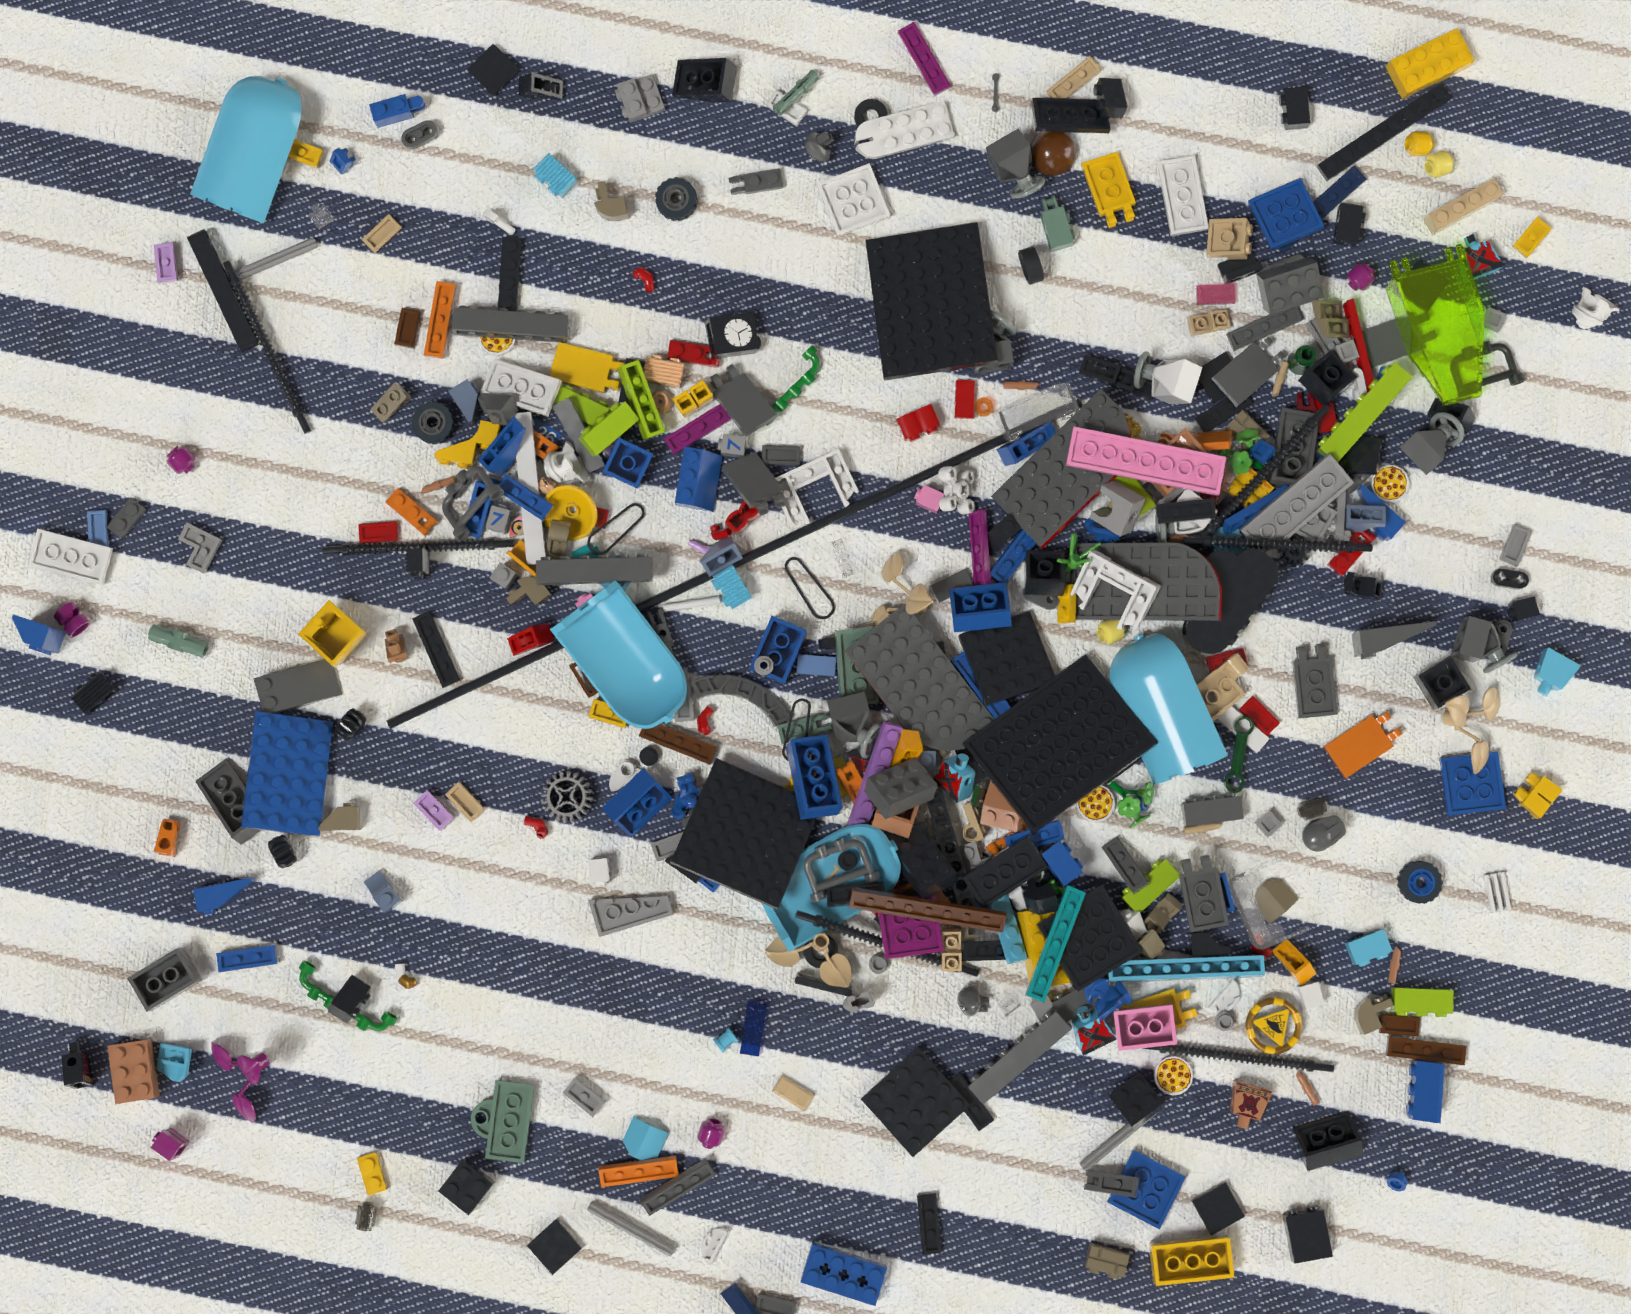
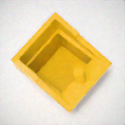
(332, 634)

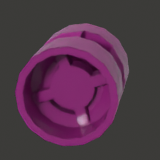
(71, 619)

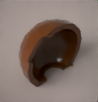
(1053, 153)

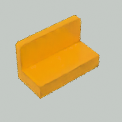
(519, 555)

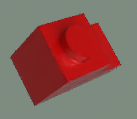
(530, 639)

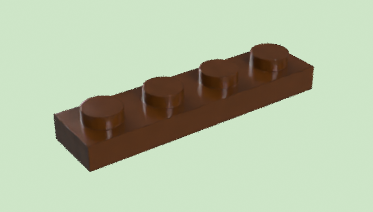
(680, 743)
(1426, 1050)

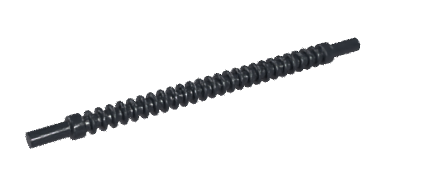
(236, 282)
(1310, 424)
(1348, 547)
(346, 549)
(819, 921)
(1309, 1065)

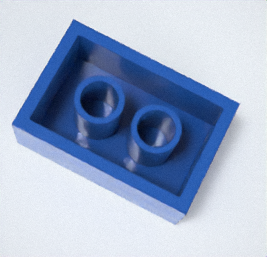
(980, 607)
(781, 644)

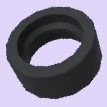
(1031, 265)

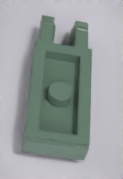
(798, 728)

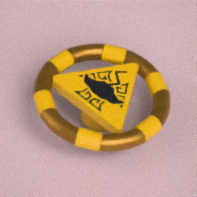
(1274, 1025)

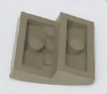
(1329, 319)

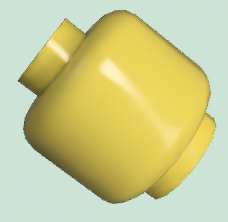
(1439, 164)
(1109, 633)

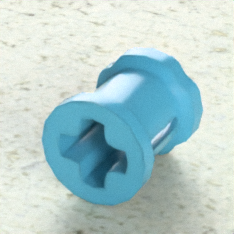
(725, 1040)

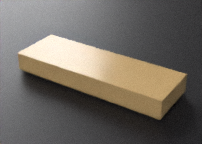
(1074, 79)

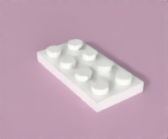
(1182, 195)
(528, 388)
(70, 556)

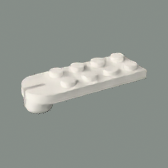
(904, 131)

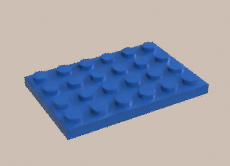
(287, 774)

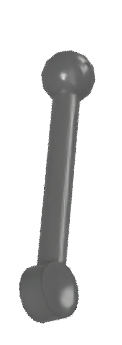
(995, 78)

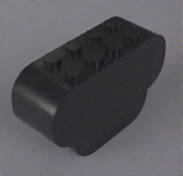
(1244, 585)

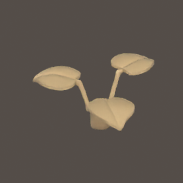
(915, 603)
(1456, 717)
(833, 971)

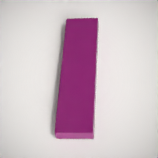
(924, 59)
(697, 429)
(979, 547)

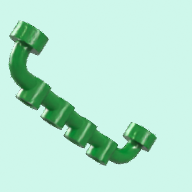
(794, 391)
(316, 992)

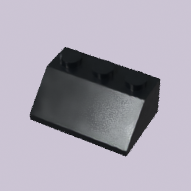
(1328, 1141)

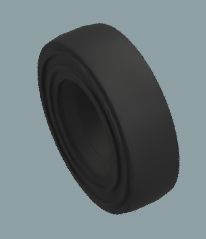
(866, 105)
(813, 960)

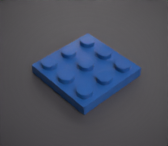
(1286, 214)
(1469, 791)
(1156, 1189)

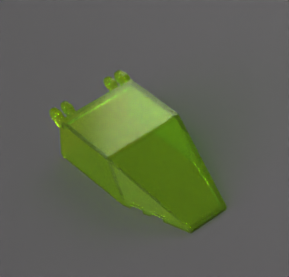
(1441, 324)

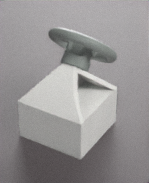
(1171, 379)
(1188, 528)

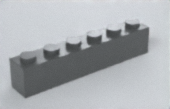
(510, 324)
(594, 570)
(1019, 1056)

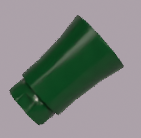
(1298, 364)

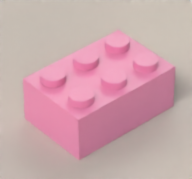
(1145, 1027)

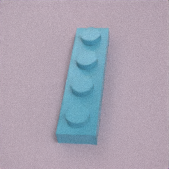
(1010, 938)

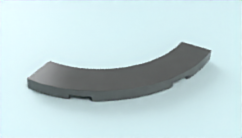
(744, 689)

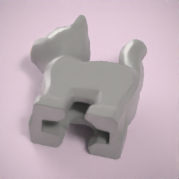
(856, 1002)

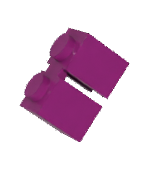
(169, 1144)

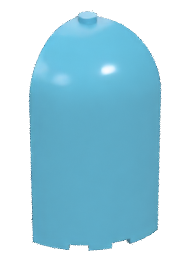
(249, 146)
(623, 658)
(1166, 700)
(883, 856)

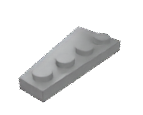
(624, 913)

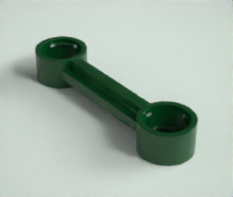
(1238, 754)

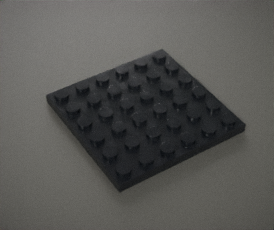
(744, 834)

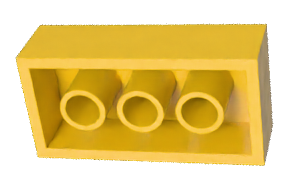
(1429, 63)
(1034, 943)
(1191, 1260)

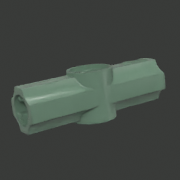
(178, 640)

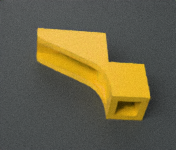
(465, 453)

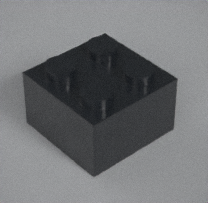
(1327, 378)
(1043, 573)
(1441, 682)
(1136, 1101)
(466, 1186)

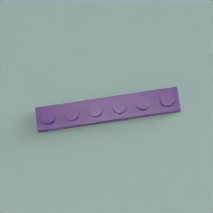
(879, 761)

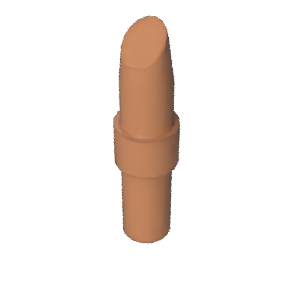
(1020, 385)
(437, 485)
(1394, 966)
(1307, 1088)

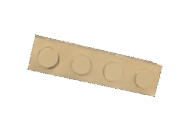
(1463, 206)

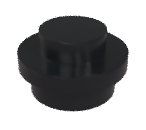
(649, 756)
(847, 860)

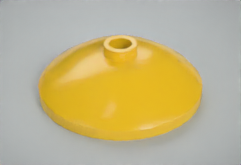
(581, 520)

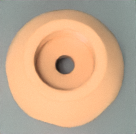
(666, 401)
(547, 485)

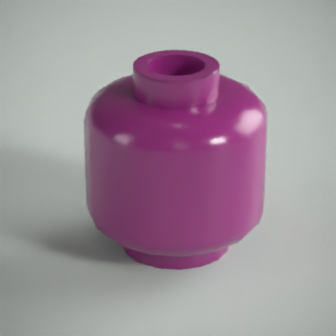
(1360, 277)
(180, 460)
(711, 1133)

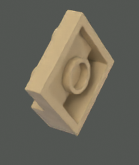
(1229, 238)

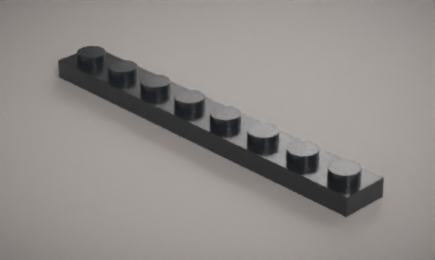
(1384, 132)

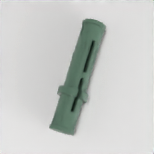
(802, 86)

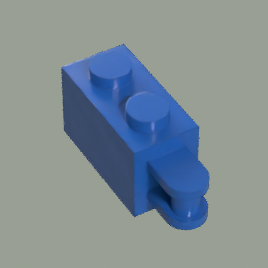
(395, 109)

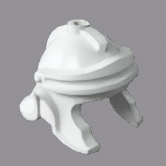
(1592, 310)
(565, 465)

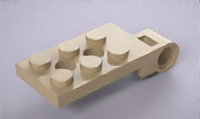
(1223, 685)

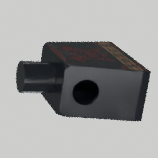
(76, 1068)

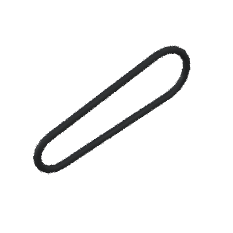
(608, 522)
(802, 595)
(790, 720)

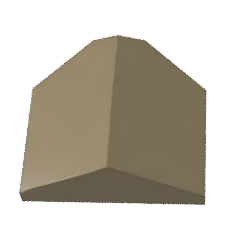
(1274, 899)

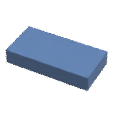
(97, 527)
(816, 665)

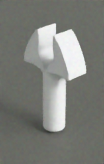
(493, 218)

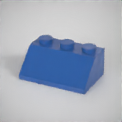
(698, 479)
(39, 636)
(637, 803)
(1425, 1091)

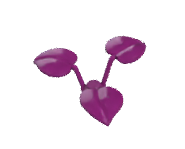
(251, 1069)

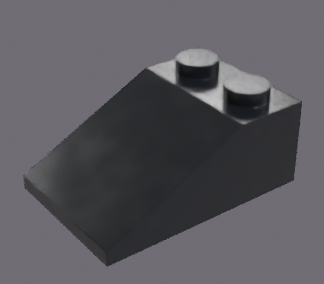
(705, 79)

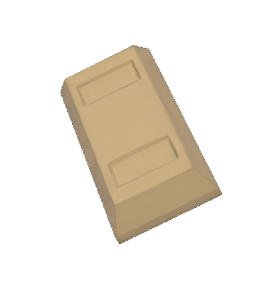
(381, 233)
(465, 801)
(793, 1092)

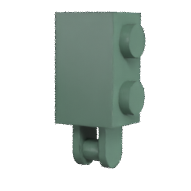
(1056, 225)

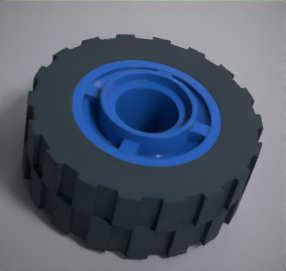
(1430, 887)

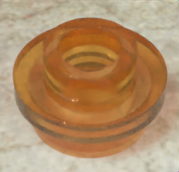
(987, 402)

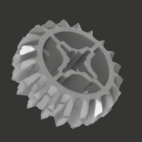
(560, 804)

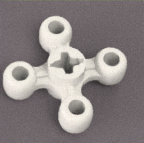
(956, 490)

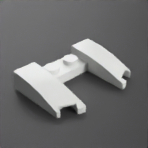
(829, 464)
(1141, 588)

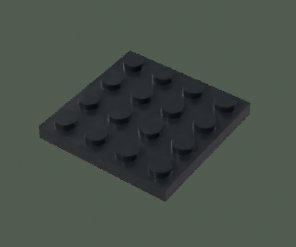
(1007, 659)
(1097, 940)
(915, 1101)

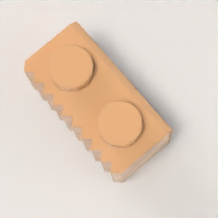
(663, 371)

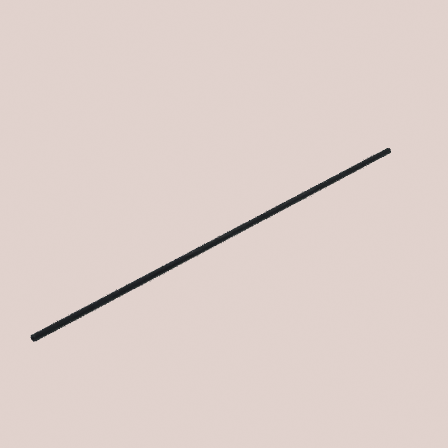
(704, 577)

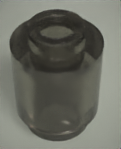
(1311, 808)
(366, 1216)

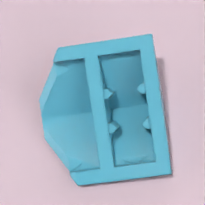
(174, 1061)
(644, 1139)

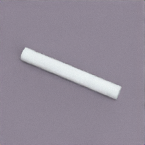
(691, 604)

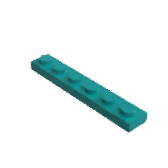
(1055, 944)

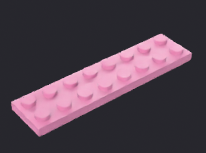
(1146, 461)

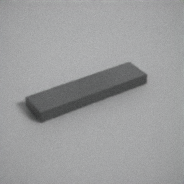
(1263, 328)
(573, 426)
(677, 1187)

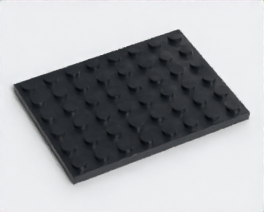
(931, 301)
(1059, 744)

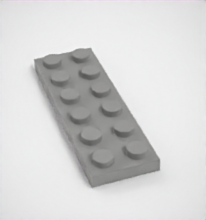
(1299, 502)

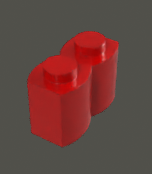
(918, 423)
(739, 519)

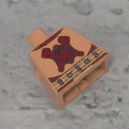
(1248, 1102)

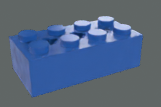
(813, 758)
(848, 1286)

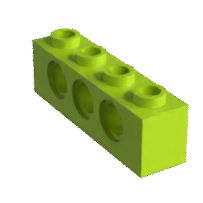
(641, 399)

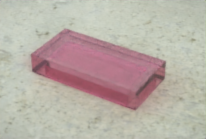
(1215, 294)

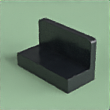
(1239, 269)

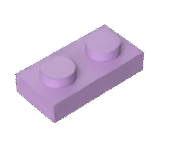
(165, 263)
(433, 810)

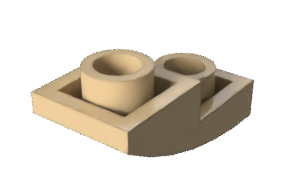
(1209, 322)
(952, 950)

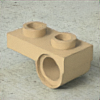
(971, 814)

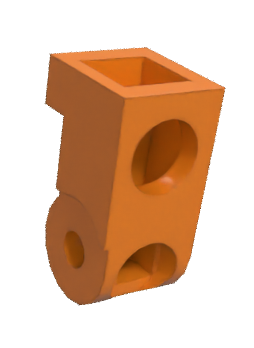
(167, 837)

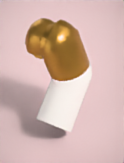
(402, 978)

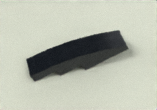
(1114, 376)

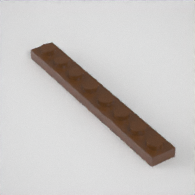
(927, 909)

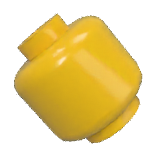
(1419, 143)

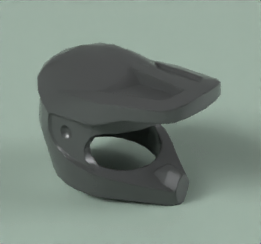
(1323, 833)

